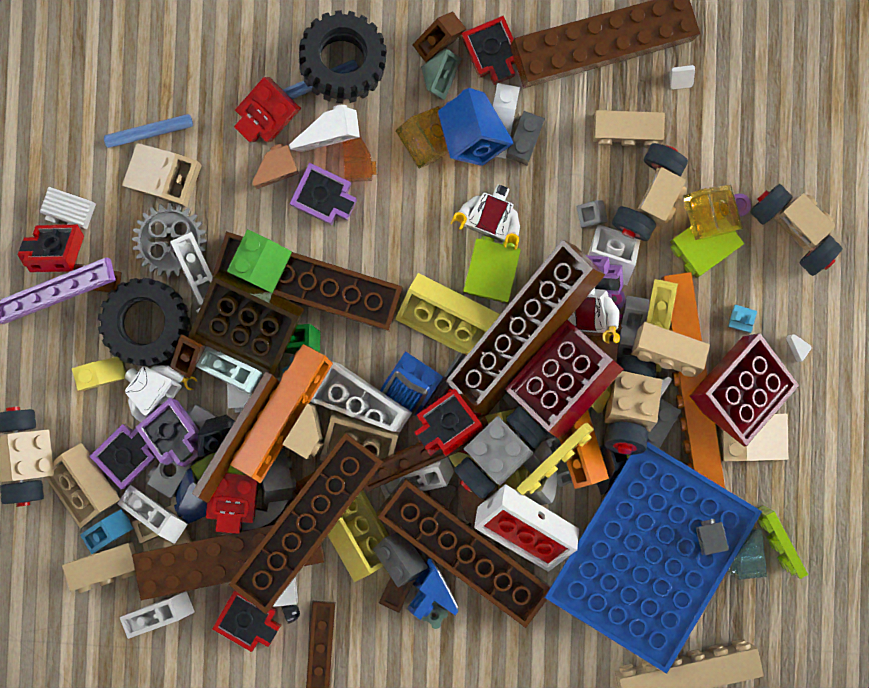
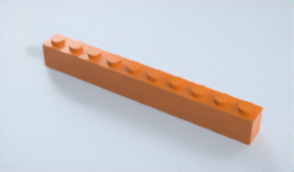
(700, 431)

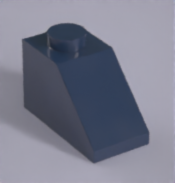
(187, 504)

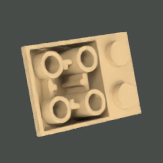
(162, 174)

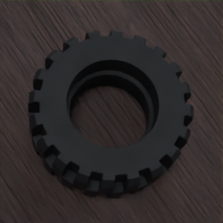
(348, 29)
(114, 315)

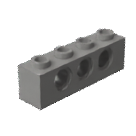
(159, 478)

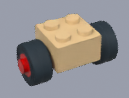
(658, 202)
(804, 224)
(632, 406)
(23, 457)

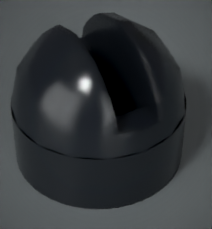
(291, 613)

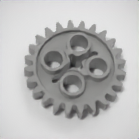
(170, 219)

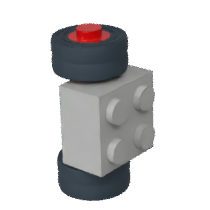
(499, 452)

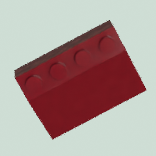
(563, 379)
(745, 389)

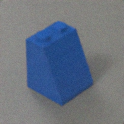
(473, 128)

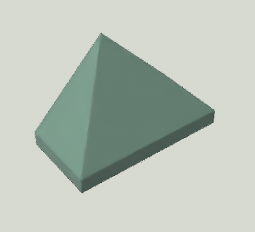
(440, 72)

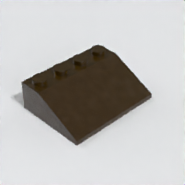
(246, 322)

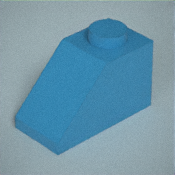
(106, 531)

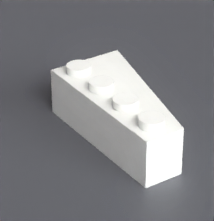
(353, 396)

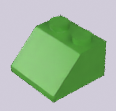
(259, 261)

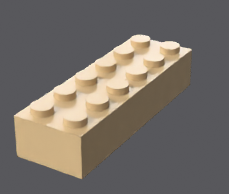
(697, 669)

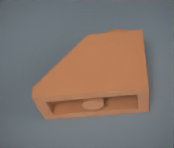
(275, 166)

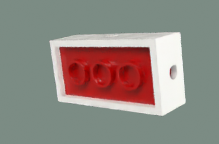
(527, 528)

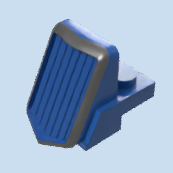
(411, 383)
(432, 588)

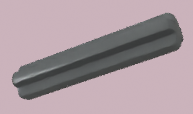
(443, 386)

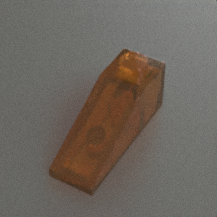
(358, 161)

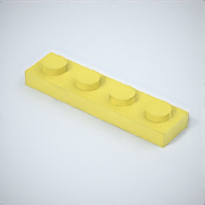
(662, 306)
(563, 453)

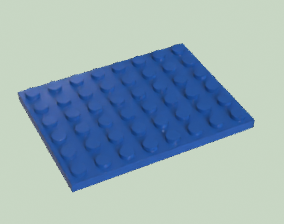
(641, 557)

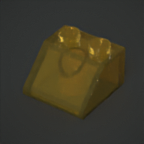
(424, 137)
(712, 212)

